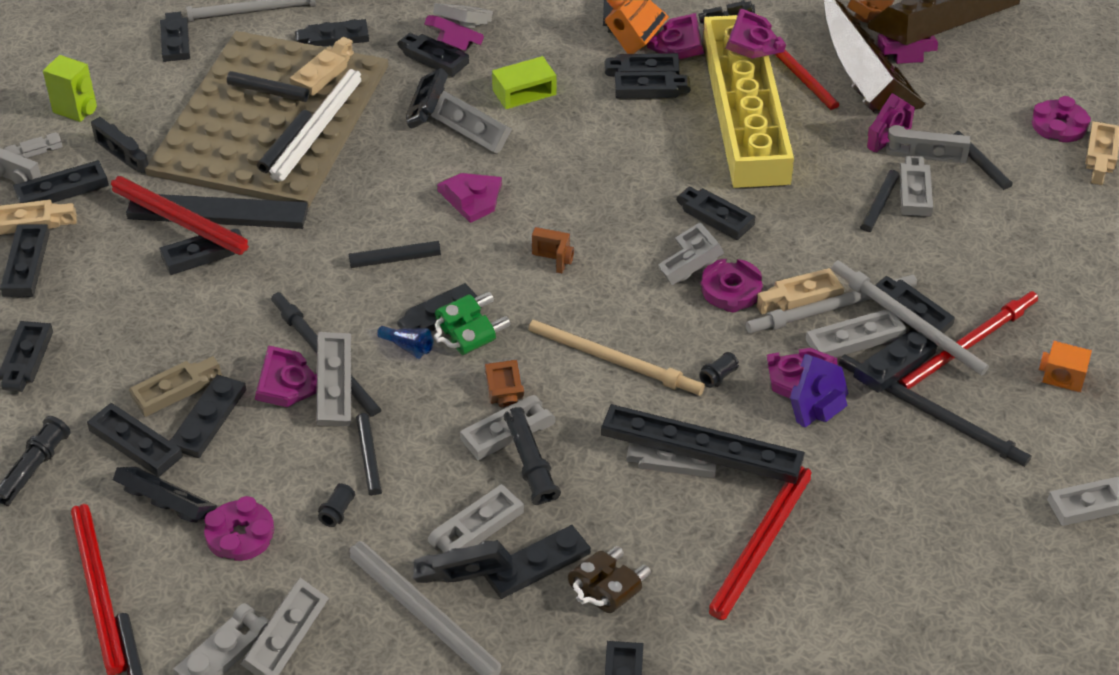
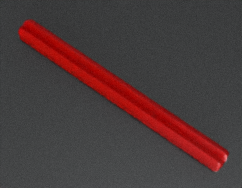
(180, 215)
(758, 546)
(98, 590)

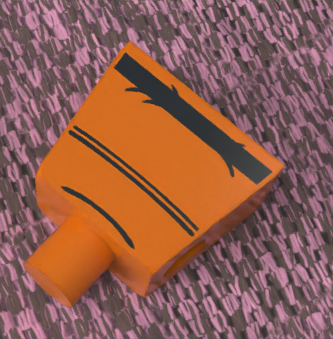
(634, 22)

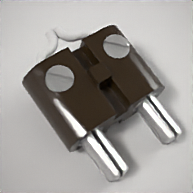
(605, 581)

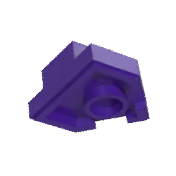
(819, 391)

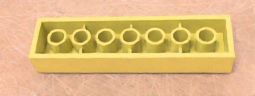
(747, 111)

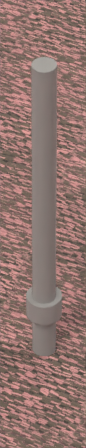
(861, 283)
(779, 318)

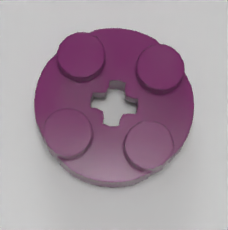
(1064, 108)
(731, 297)
(240, 512)

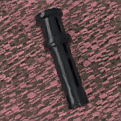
(38, 449)
(534, 468)

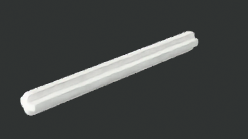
(315, 125)

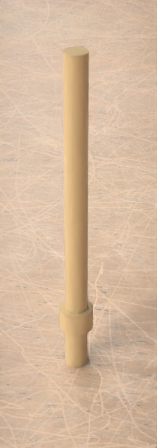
(671, 378)

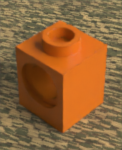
(1065, 366)

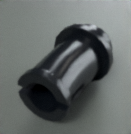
(714, 373)
(333, 510)

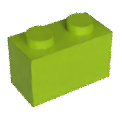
(524, 82)
(70, 88)

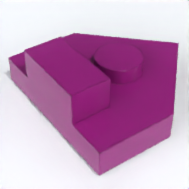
(453, 33)
(679, 36)
(753, 36)
(907, 53)
(893, 113)
(471, 194)
(787, 370)
(285, 378)

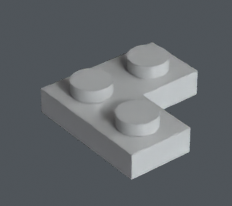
(467, 15)
(698, 250)

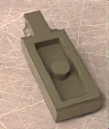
(173, 385)

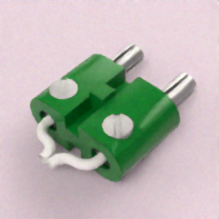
(466, 324)

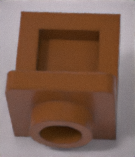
(868, 9)
(553, 245)
(504, 383)

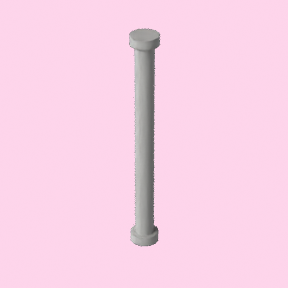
(243, 7)

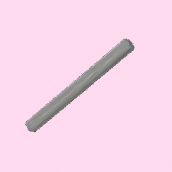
(424, 610)

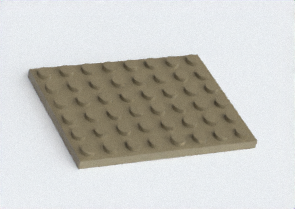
(232, 127)

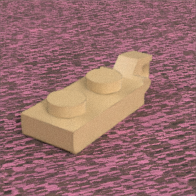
(324, 67)
(1102, 150)
(36, 213)
(800, 291)

